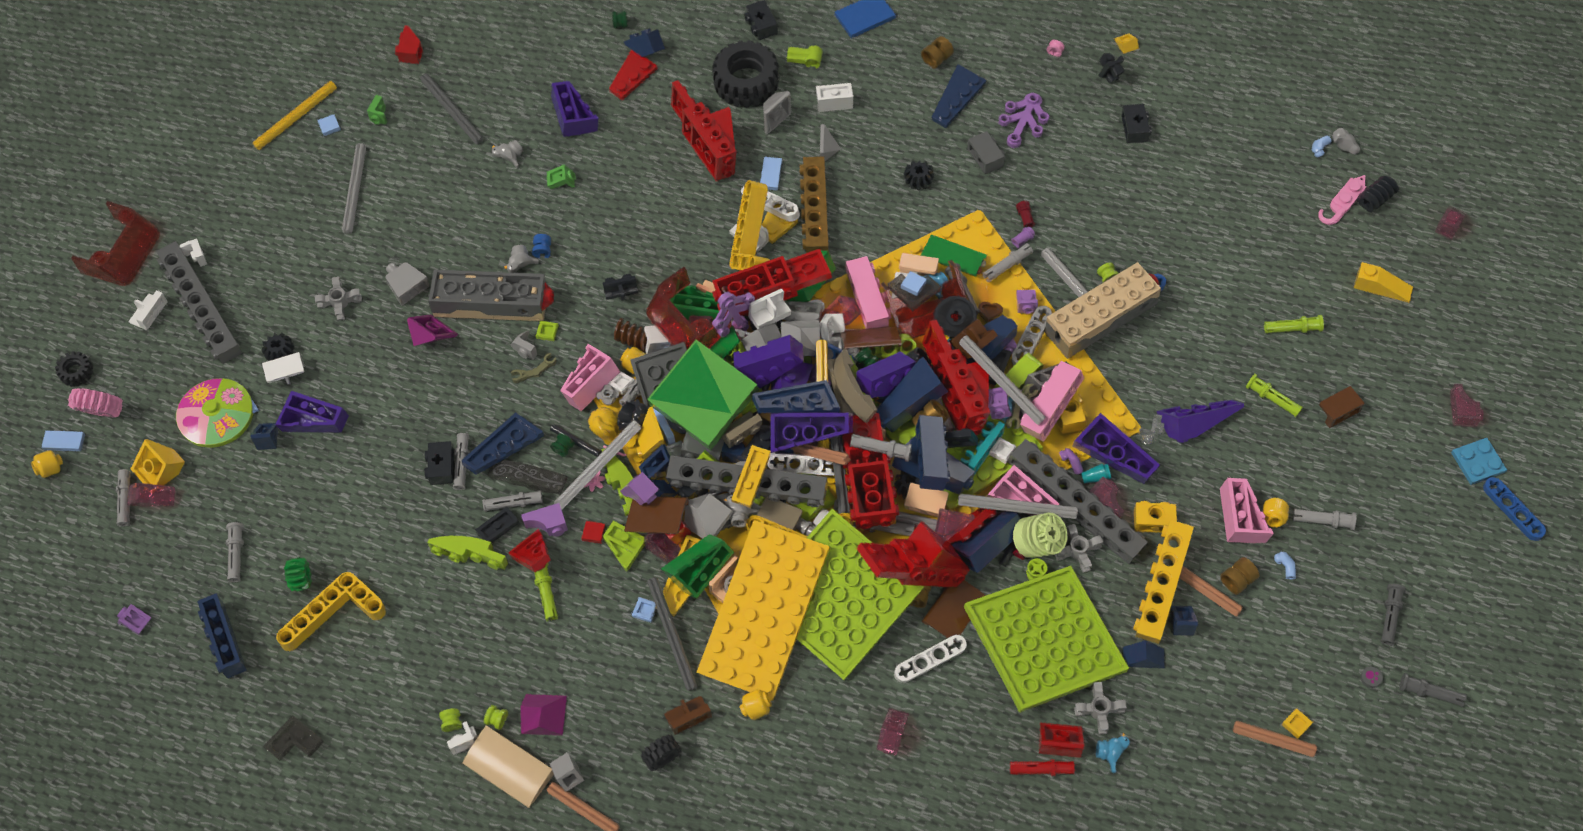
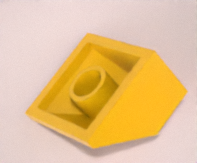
(650, 436)
(156, 463)

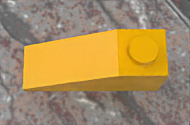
(1381, 282)

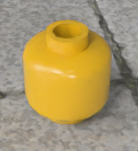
(629, 354)
(46, 463)
(1275, 512)
(755, 704)

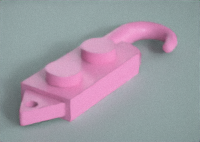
(1344, 200)

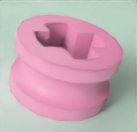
(1055, 48)

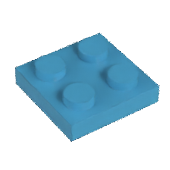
(1478, 461)

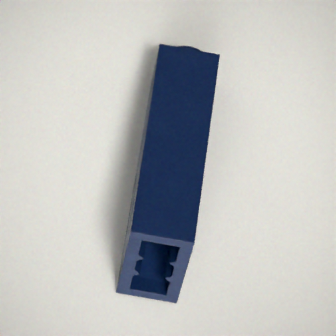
(1006, 331)
(911, 396)
(960, 474)
(987, 541)

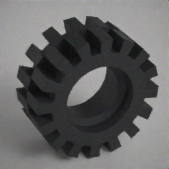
(80, 375)
(661, 752)

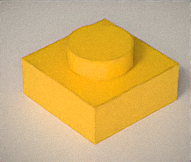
(1297, 723)

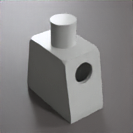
(405, 281)

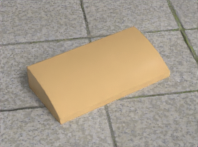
(508, 766)

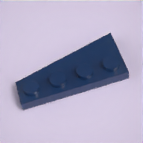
(957, 95)
(803, 398)
(504, 441)

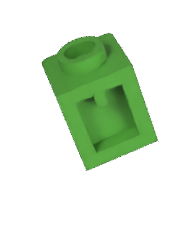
(376, 111)
(560, 176)

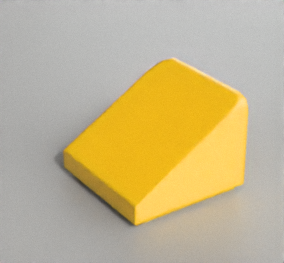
(1127, 43)

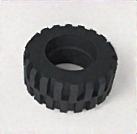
(743, 56)

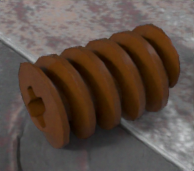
(630, 335)

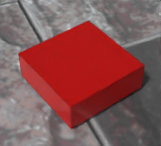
(593, 532)

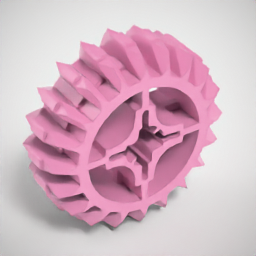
(95, 402)

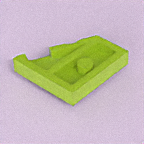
(623, 544)

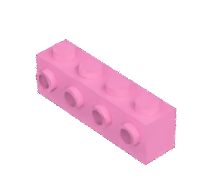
(867, 293)
(1053, 399)

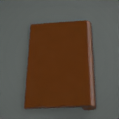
(870, 337)
(659, 516)
(948, 611)

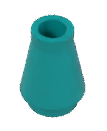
(1096, 473)

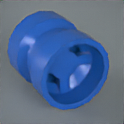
(541, 245)

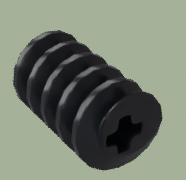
(1378, 193)

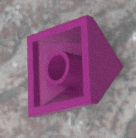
(428, 329)
(543, 714)

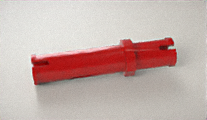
(1042, 767)

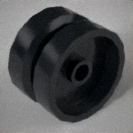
(954, 305)

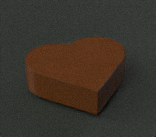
(990, 311)

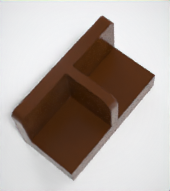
(977, 334)
(1341, 406)
(688, 714)

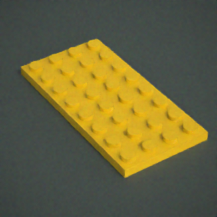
(763, 609)

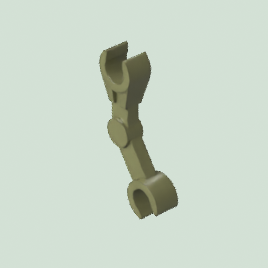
(536, 372)
(1016, 408)

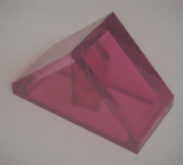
(951, 521)
(661, 546)

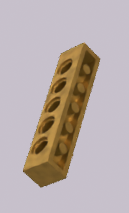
(814, 180)

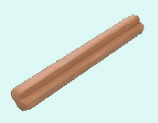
(823, 453)
(1210, 591)
(1274, 738)
(582, 808)

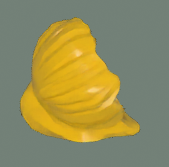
(604, 424)

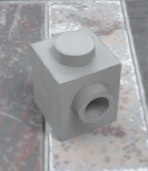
(565, 767)

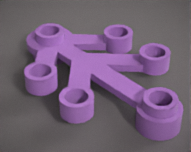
(1024, 117)
(727, 302)

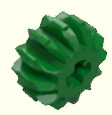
(297, 574)

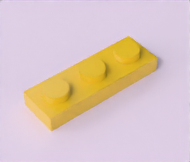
(751, 476)

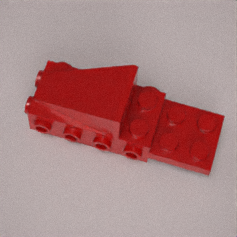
(706, 132)
(774, 275)
(966, 383)
(869, 479)
(917, 561)

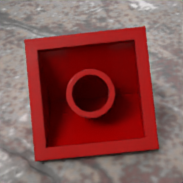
(1061, 740)

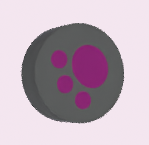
(1371, 677)

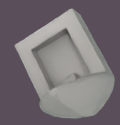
(523, 347)

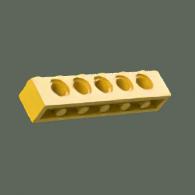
(1181, 534)

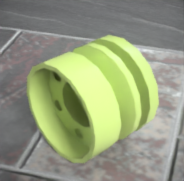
(1040, 535)

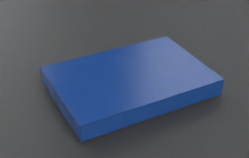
(864, 16)

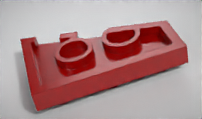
(631, 75)
(965, 533)
(532, 552)

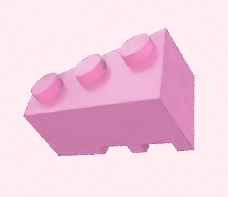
(590, 377)
(1018, 486)
(1241, 513)

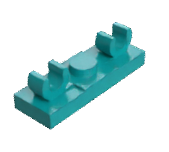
(984, 446)

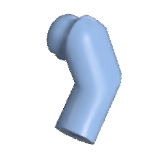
(1318, 145)
(1290, 568)

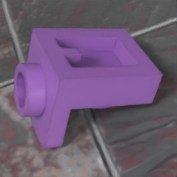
(1026, 301)
(998, 403)
(133, 618)

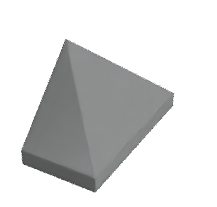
(828, 145)

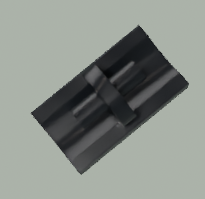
(1111, 68)
(620, 287)

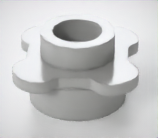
(607, 400)

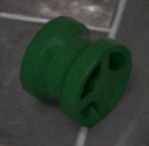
(619, 19)
(866, 357)
(562, 445)

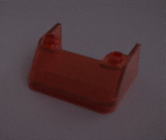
(127, 253)
(917, 321)
(672, 322)

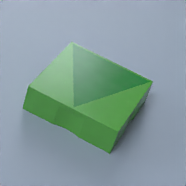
(703, 394)

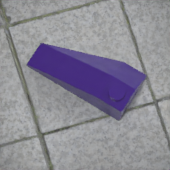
(1190, 423)

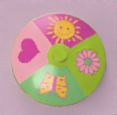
(214, 413)

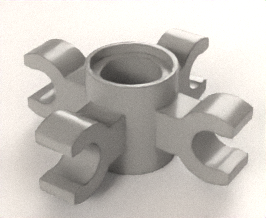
(333, 295)
(1080, 555)
(1110, 707)

